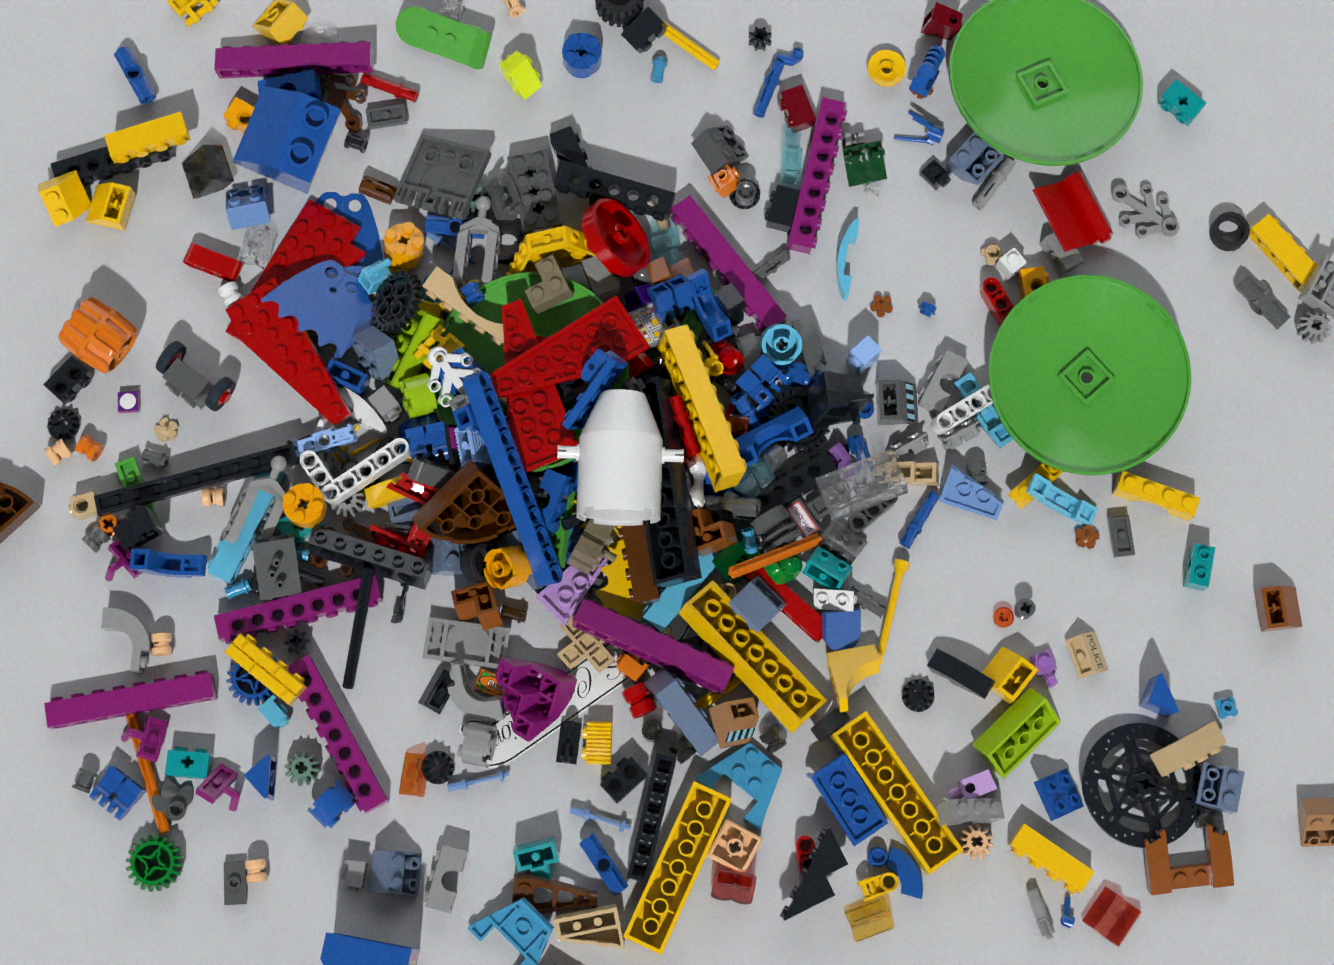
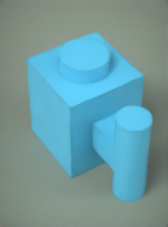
(374, 274)

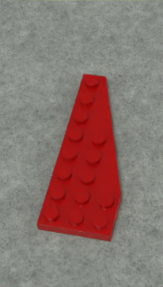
(287, 351)
(566, 352)
(537, 414)

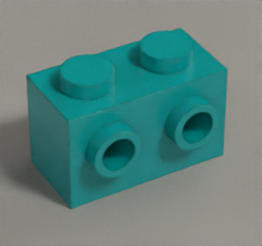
(827, 569)

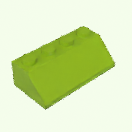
(406, 345)
(1017, 732)

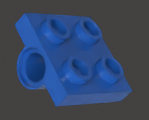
(1058, 794)

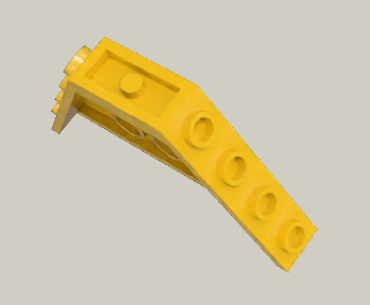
(562, 242)

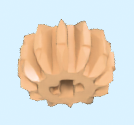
(983, 841)

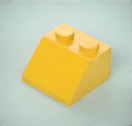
(280, 22)
(64, 197)

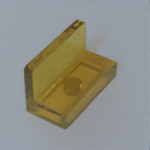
(869, 919)

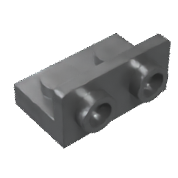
(842, 542)

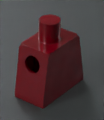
(942, 22)

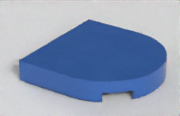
(841, 629)

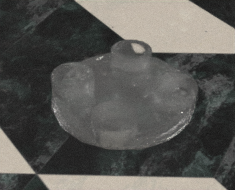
(320, 33)

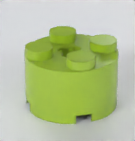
(418, 398)

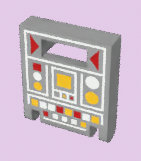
(649, 326)

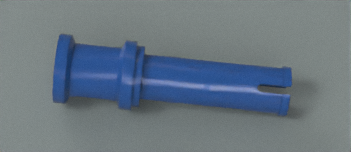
(745, 409)

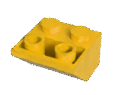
(111, 205)
(1010, 674)

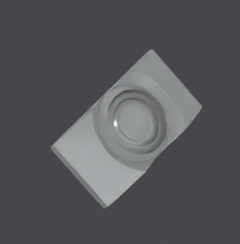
(465, 641)

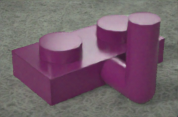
(123, 559)
(150, 739)
(219, 783)

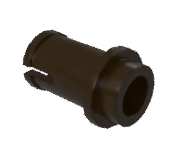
(514, 613)

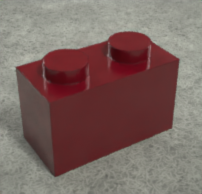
(796, 108)

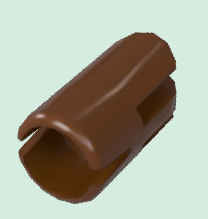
(377, 189)

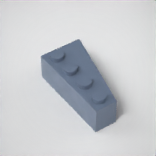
(682, 711)

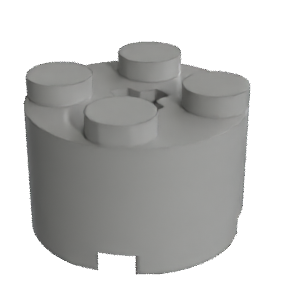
(477, 744)

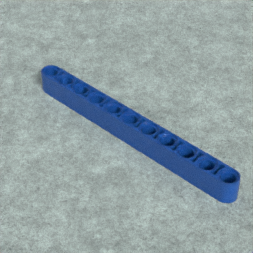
(512, 478)

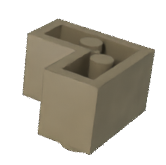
(553, 287)

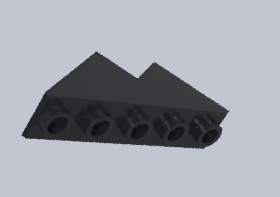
(814, 884)

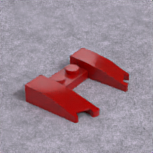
(417, 541)

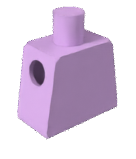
(983, 783)

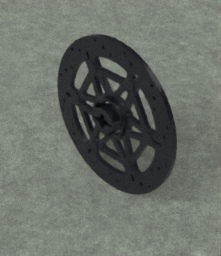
(1134, 789)

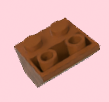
(1278, 608)

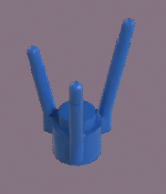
(933, 132)
(857, 446)

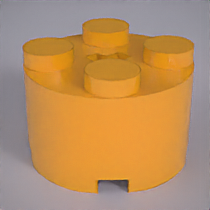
(404, 245)
(294, 509)
(507, 567)

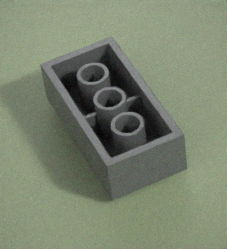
(542, 183)

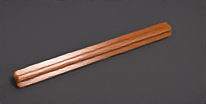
(774, 556)
(148, 777)

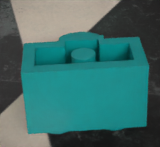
(537, 856)

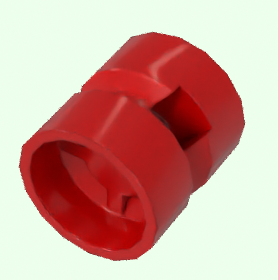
(728, 356)
(639, 700)

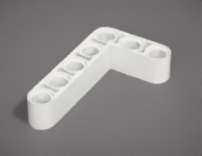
(965, 407)
(355, 472)

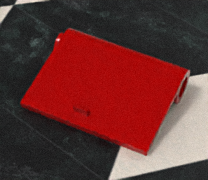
(1073, 212)

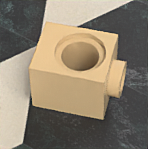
(77, 501)

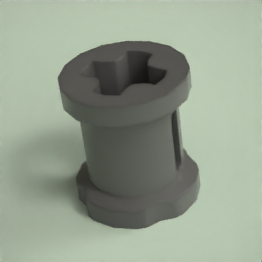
(1022, 614)
(84, 780)

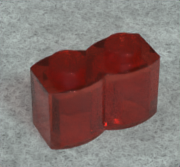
(733, 886)

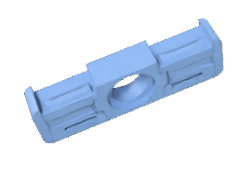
(337, 438)

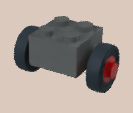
(190, 384)

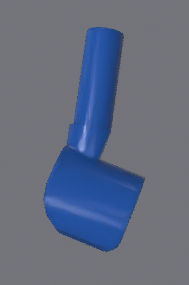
(1066, 919)

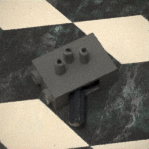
(278, 568)

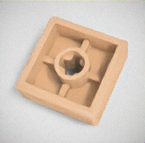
(731, 833)

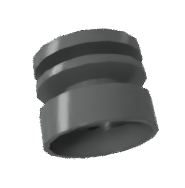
(774, 530)

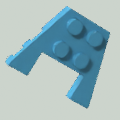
(752, 773)
(520, 926)

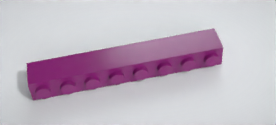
(286, 58)
(726, 263)
(653, 646)
(130, 700)

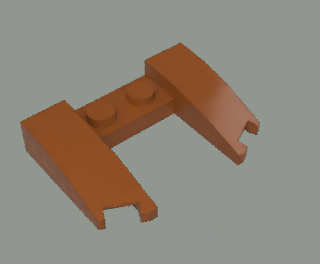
(1214, 872)

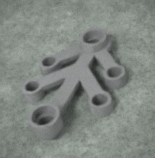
(1148, 212)

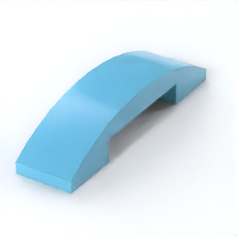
(844, 281)
(988, 417)
(1060, 501)

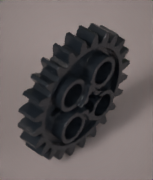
(397, 302)
(794, 400)

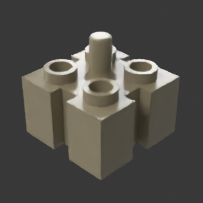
(592, 547)

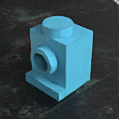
(275, 712)

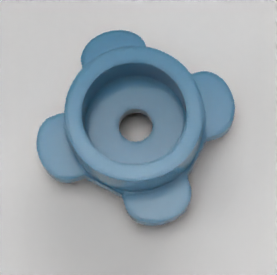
(1222, 712)

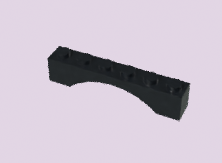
(567, 148)

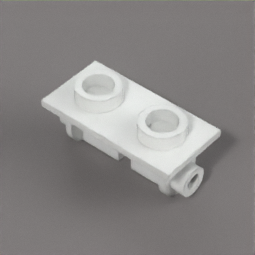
(834, 599)

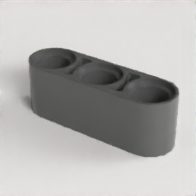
(430, 472)
(867, 518)

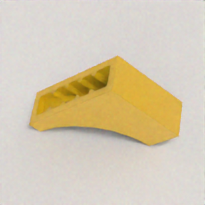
(849, 668)

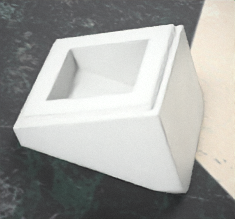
(322, 425)

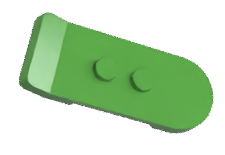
(443, 36)

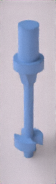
(439, 239)
(463, 783)
(585, 813)

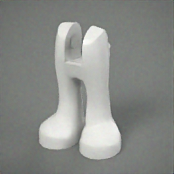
(695, 482)

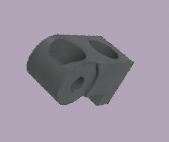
(776, 457)

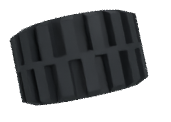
(619, 14)

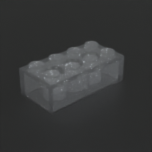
(870, 494)

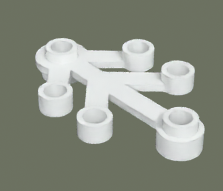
(451, 374)

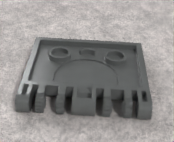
(441, 174)

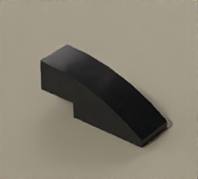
(960, 673)

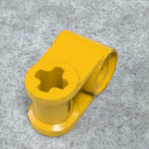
(876, 886)

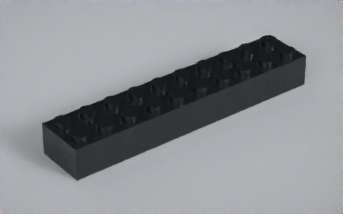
(673, 538)

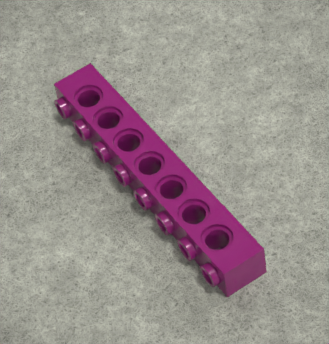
(832, 110)
(226, 621)
(376, 797)

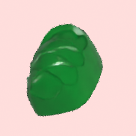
(785, 569)

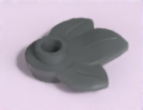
(171, 797)

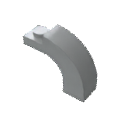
(122, 621)
(471, 703)

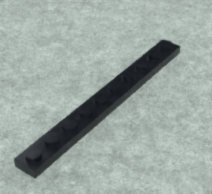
(192, 480)

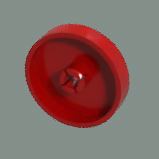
(615, 237)

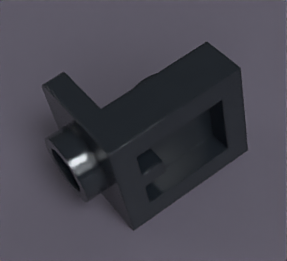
(936, 175)

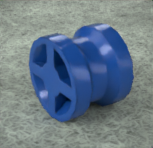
(472, 293)

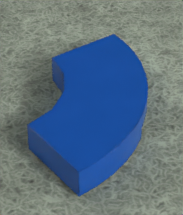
(907, 872)

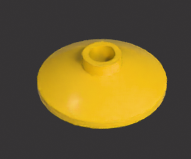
(886, 60)

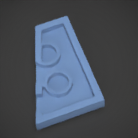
(970, 495)

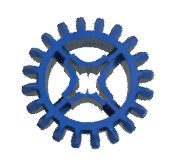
(246, 678)

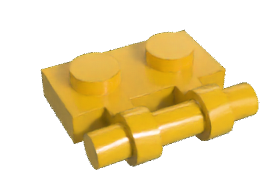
(182, 7)
(449, 343)

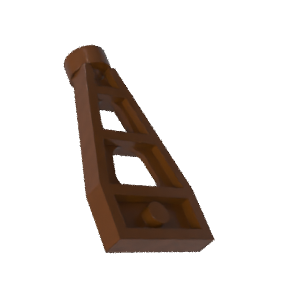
(526, 884)

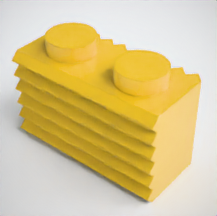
(598, 743)

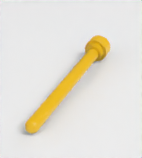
(900, 568)

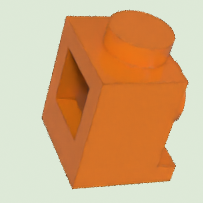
(725, 180)
(631, 667)

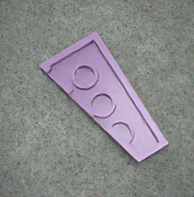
(565, 597)

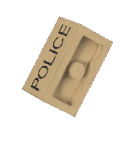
(1086, 654)

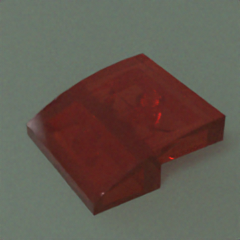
(1112, 916)

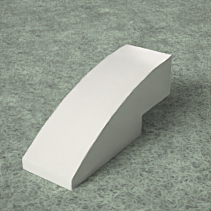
(363, 413)

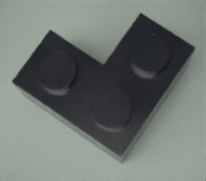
(138, 528)

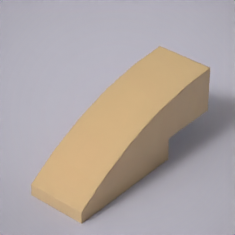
(920, 473)

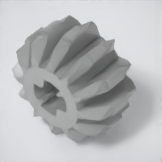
(1317, 321)
(355, 501)

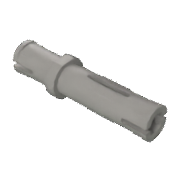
(998, 177)

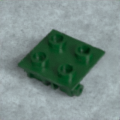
(864, 163)
(731, 556)

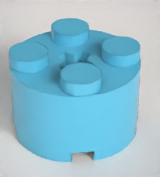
(787, 334)

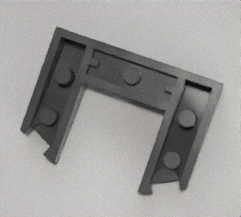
(811, 347)

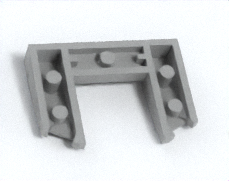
(1317, 290)

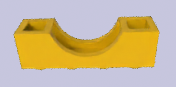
(1172, 500)

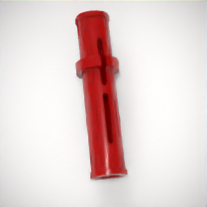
(395, 89)
(684, 424)

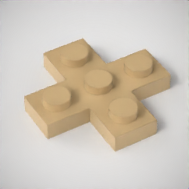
(584, 647)

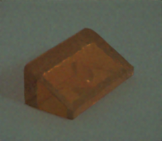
(412, 779)

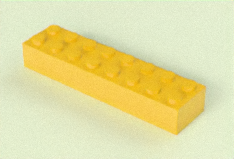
(707, 418)
(754, 656)
(897, 793)
(677, 868)

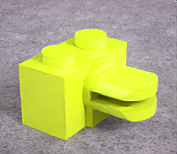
(520, 74)

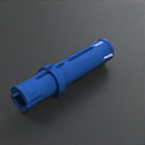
(771, 81)
(914, 527)

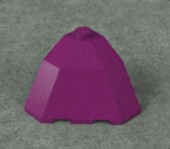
(533, 694)

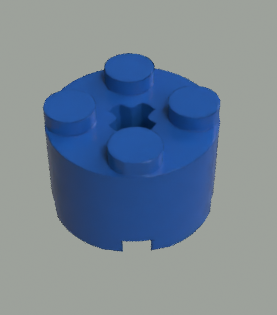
(584, 45)
(331, 804)

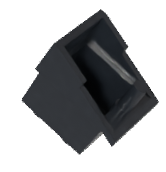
(835, 400)

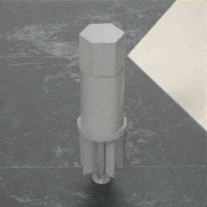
(1043, 920)

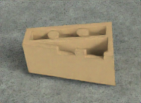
(1189, 749)
(591, 926)

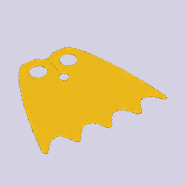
(616, 593)

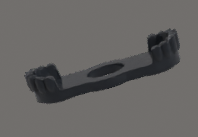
(398, 616)

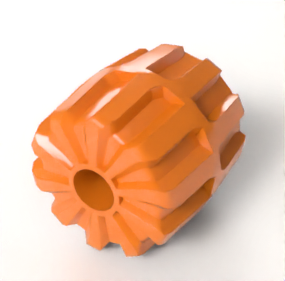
(98, 335)

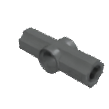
(1262, 302)
(732, 505)

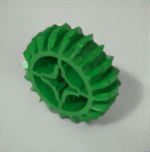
(151, 871)

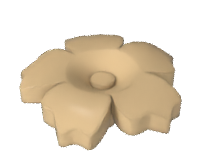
(166, 430)

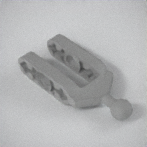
(478, 225)
(247, 498)

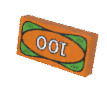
(488, 684)

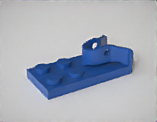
(600, 376)
(848, 799)

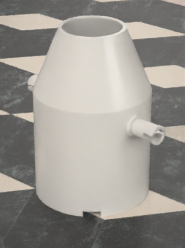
(620, 461)

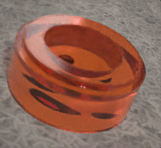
(1003, 617)

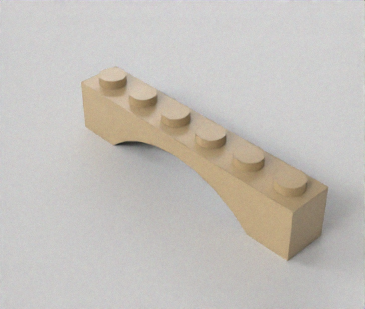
(444, 287)

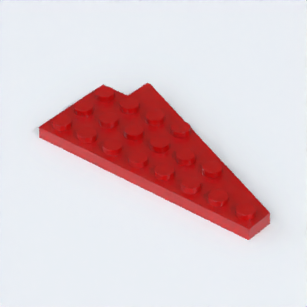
(312, 239)

